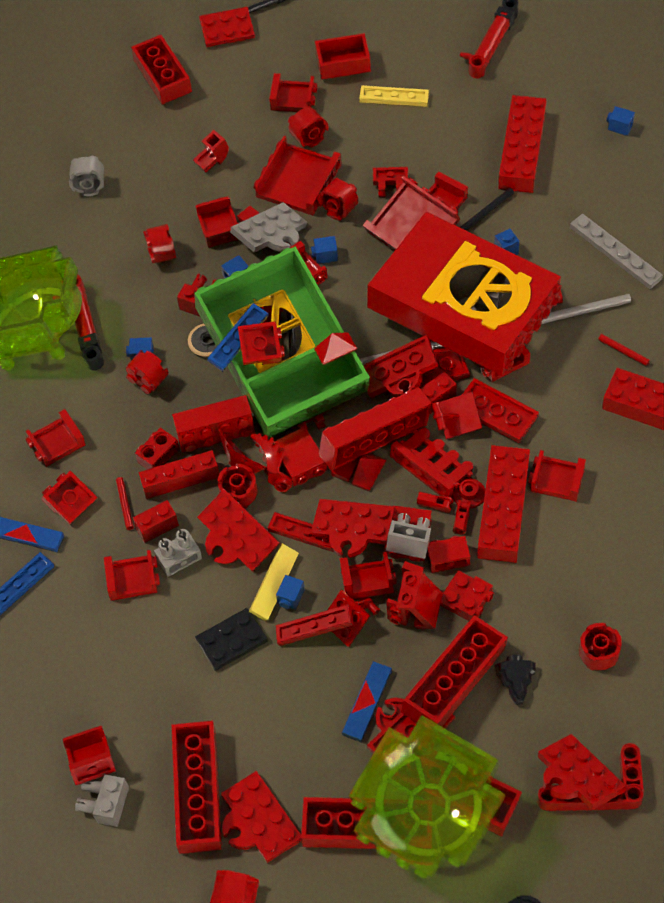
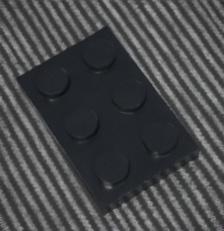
(231, 639)

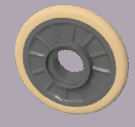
(196, 343)

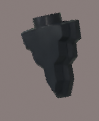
(516, 676)

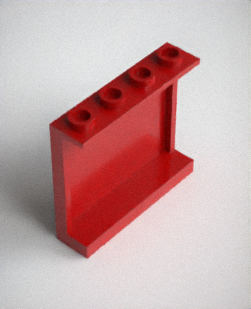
(296, 177)
(404, 211)

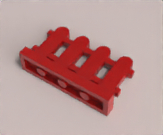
(431, 473)

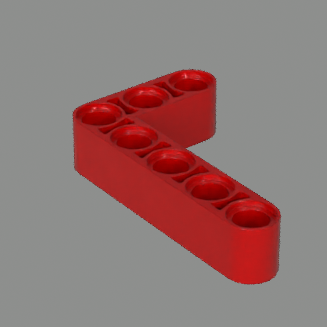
(621, 803)

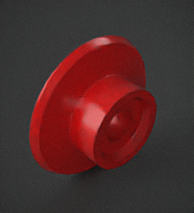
(476, 495)

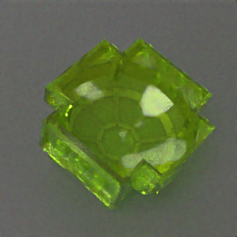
(36, 303)
(426, 798)

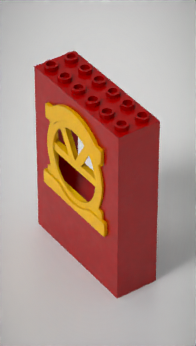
(417, 293)

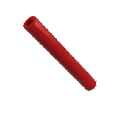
(623, 349)
(124, 503)

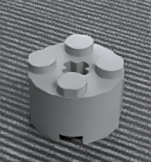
(86, 175)

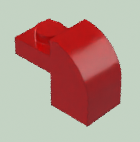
(215, 151)

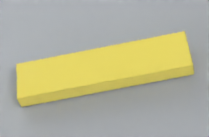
(394, 96)
(266, 596)

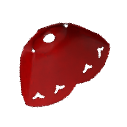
(236, 456)

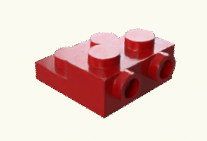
(261, 343)
(68, 497)
(466, 595)

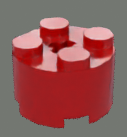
(307, 127)
(338, 199)
(159, 244)
(146, 371)
(240, 483)
(610, 646)

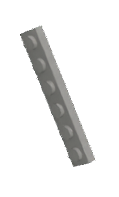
(616, 251)

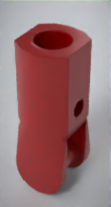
(431, 501)
(461, 518)

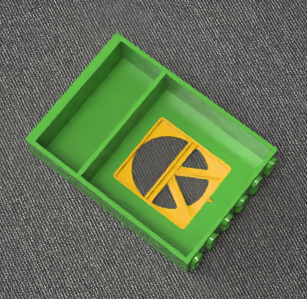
(298, 386)

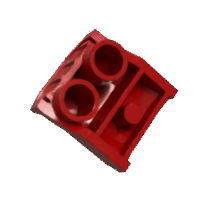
(234, 887)

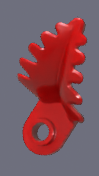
(273, 461)

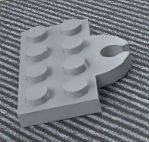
(270, 229)

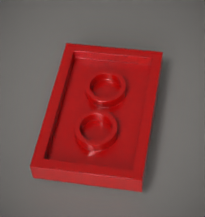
(226, 26)

